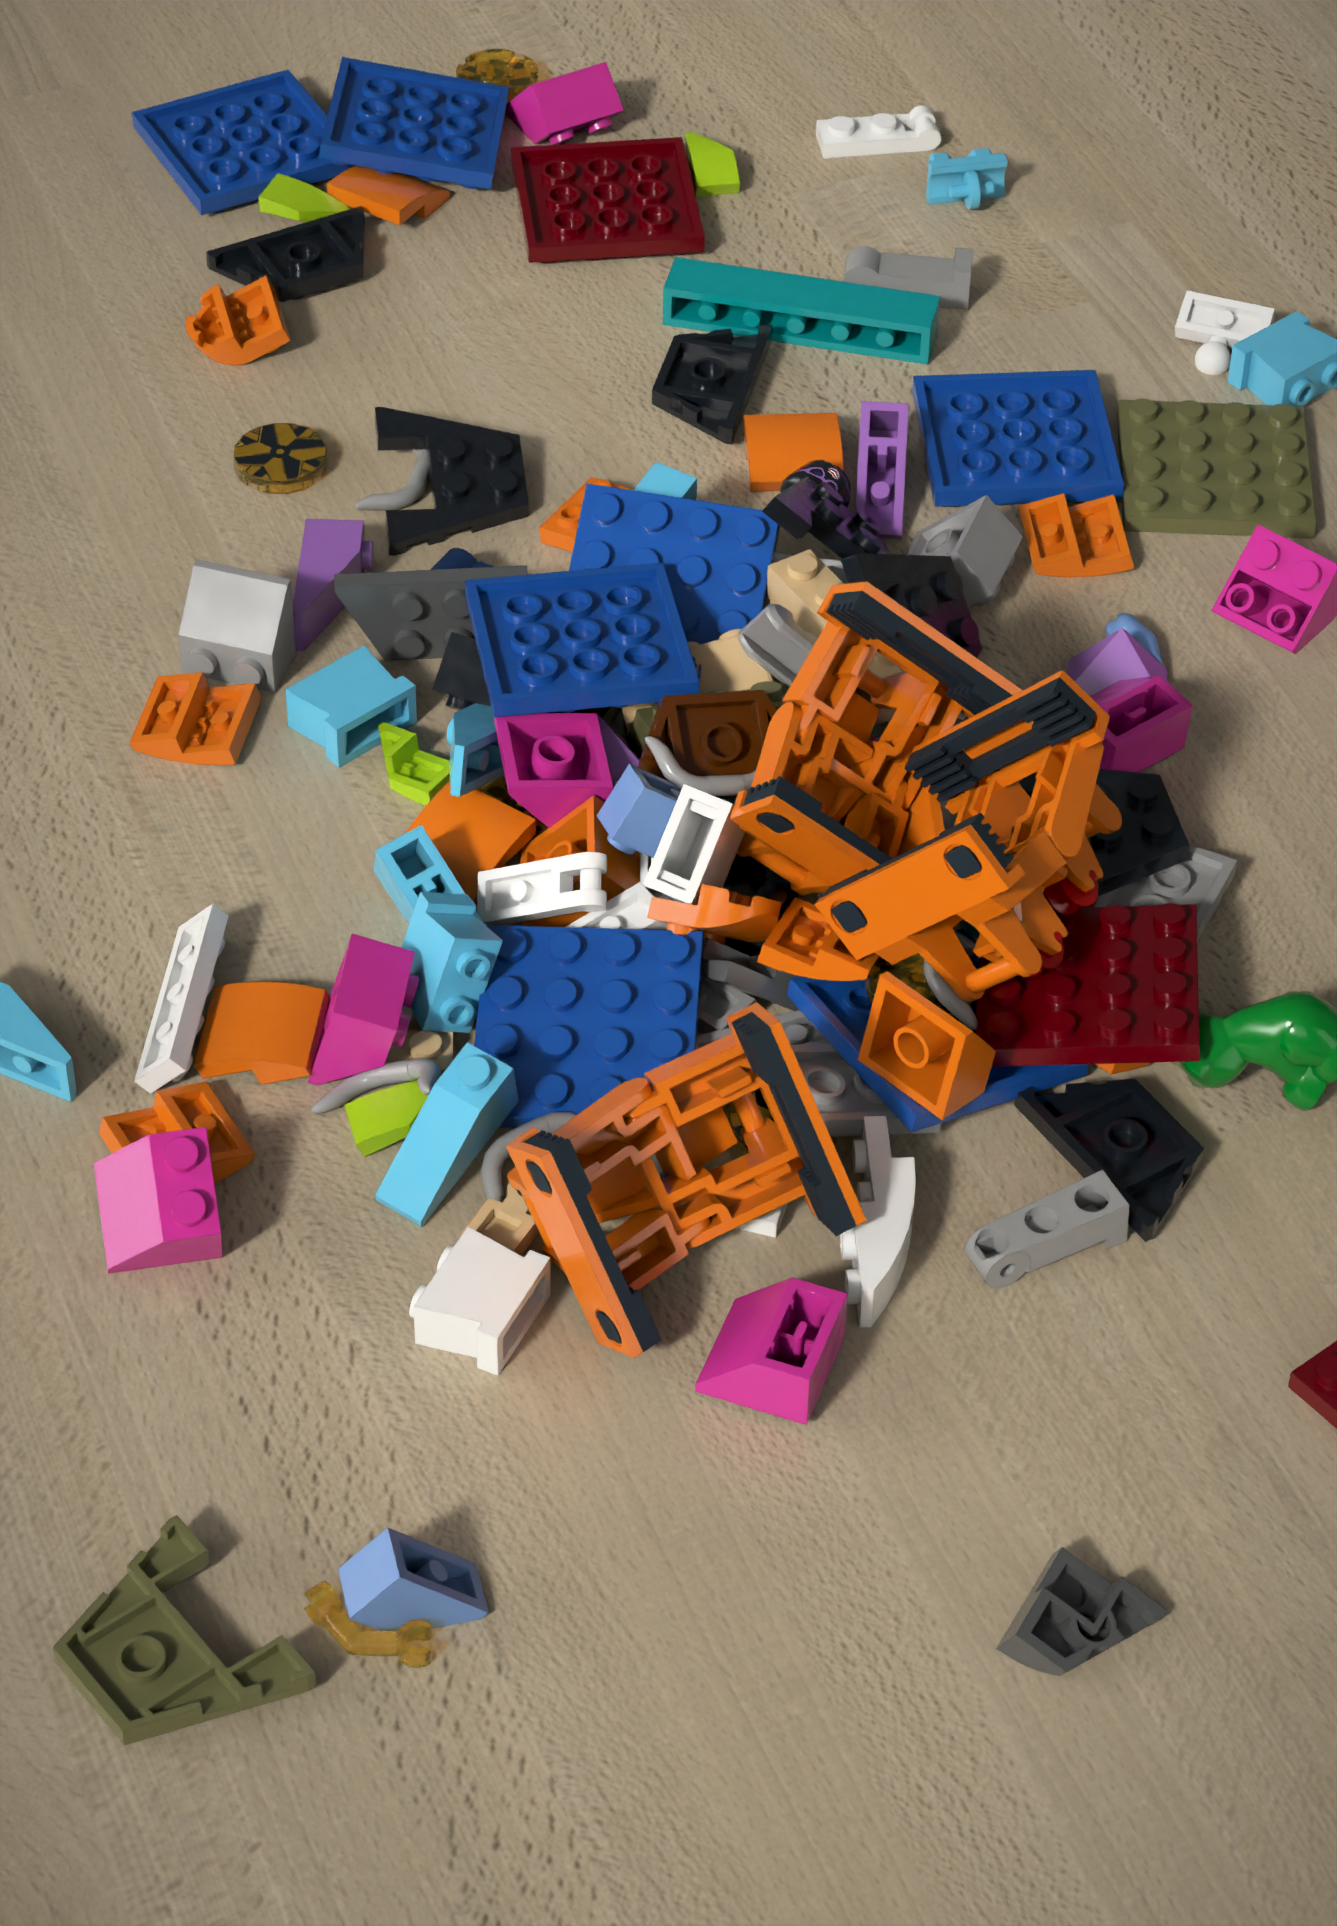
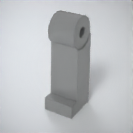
(912, 273)
(1049, 1230)

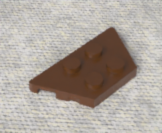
(711, 732)

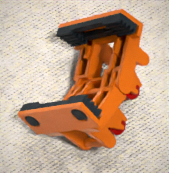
(826, 727)
(975, 866)
(604, 1170)

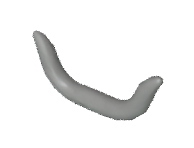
(405, 496)
(714, 785)
(946, 994)
(391, 1073)
(498, 1153)

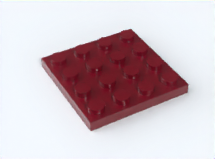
(606, 200)
(1113, 999)

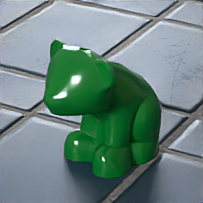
(1284, 1034)

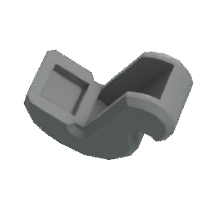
(777, 642)

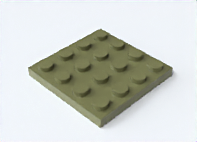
(1215, 468)

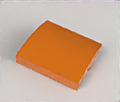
(387, 196)
(785, 443)
(1076, 538)
(195, 721)
(474, 833)
(810, 947)
(262, 1030)
(178, 1110)

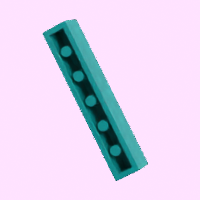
(802, 310)

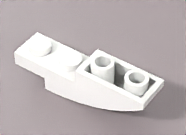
(883, 1241)

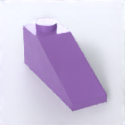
(882, 465)
(326, 550)

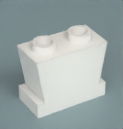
(695, 846)
(481, 1300)

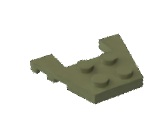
(151, 1668)

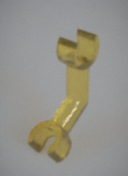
(328, 1612)

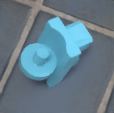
(966, 178)

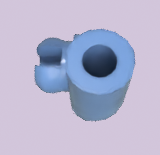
(1138, 631)

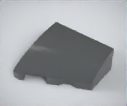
(746, 974)
(1075, 1616)

